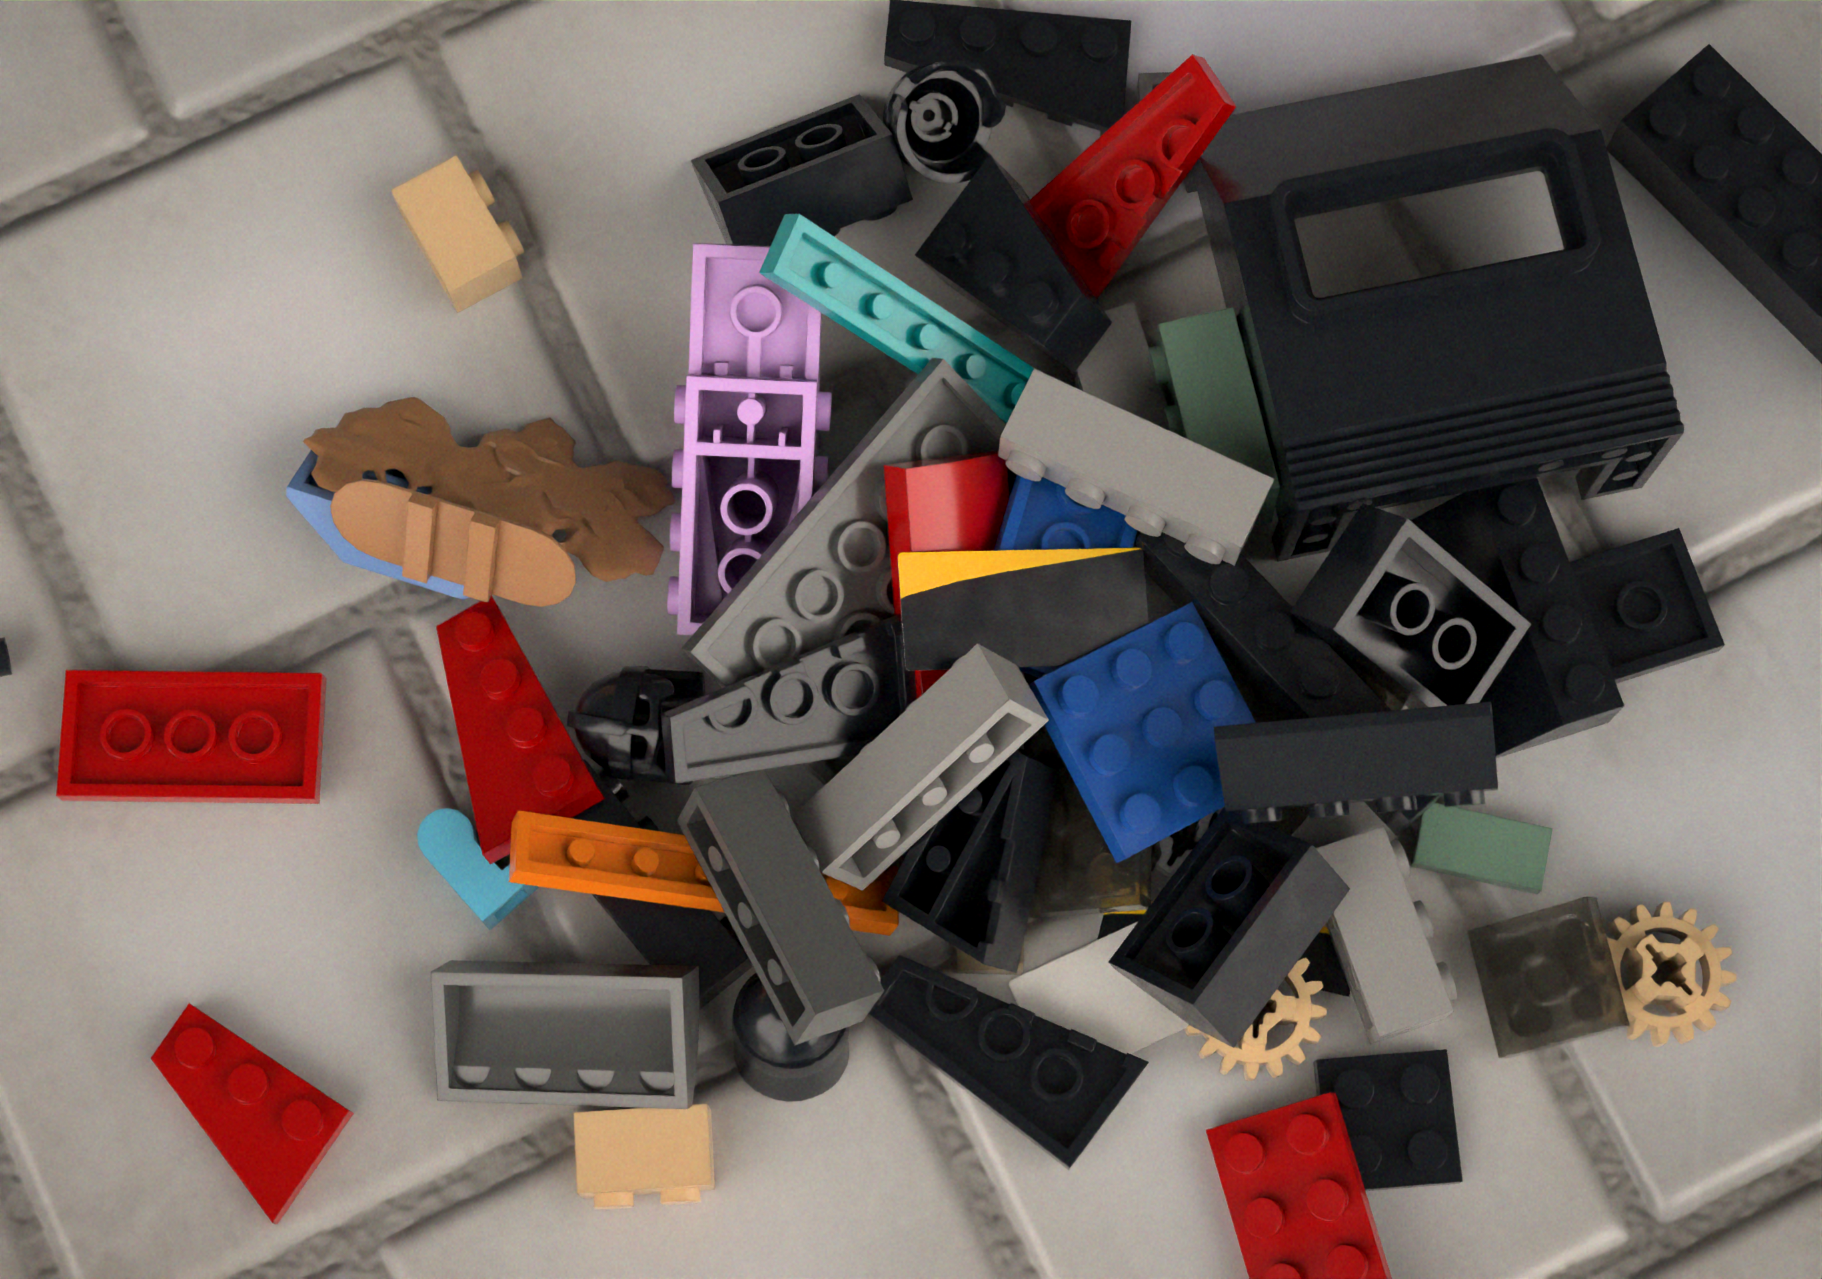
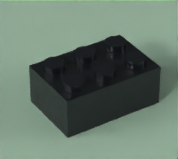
(1409, 613)

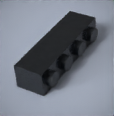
(664, 931)

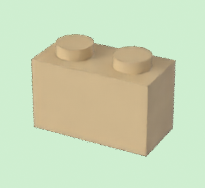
(458, 233)
(643, 1154)

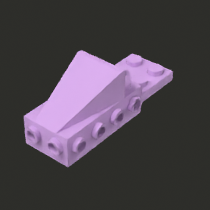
(747, 425)

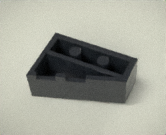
(1012, 267)
(981, 862)

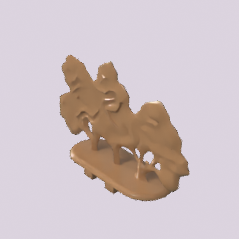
(500, 508)

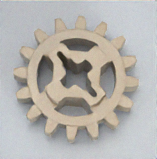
(1680, 991)
(1283, 1011)

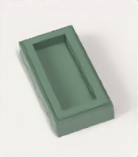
(1482, 848)

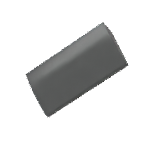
(566, 1033)

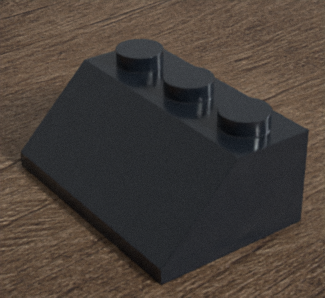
(824, 165)
(1230, 925)

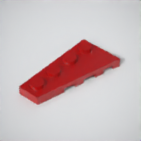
(1132, 170)
(508, 730)

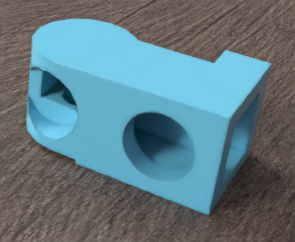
(456, 853)

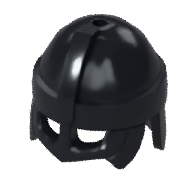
(960, 120)
(622, 722)
(769, 1057)

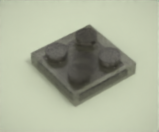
(1548, 977)

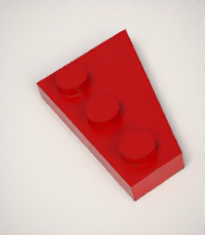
(251, 1108)

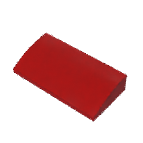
(943, 508)

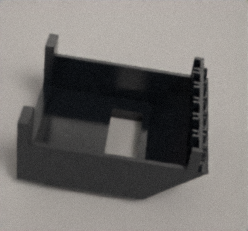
(1449, 372)

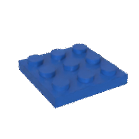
(1142, 726)

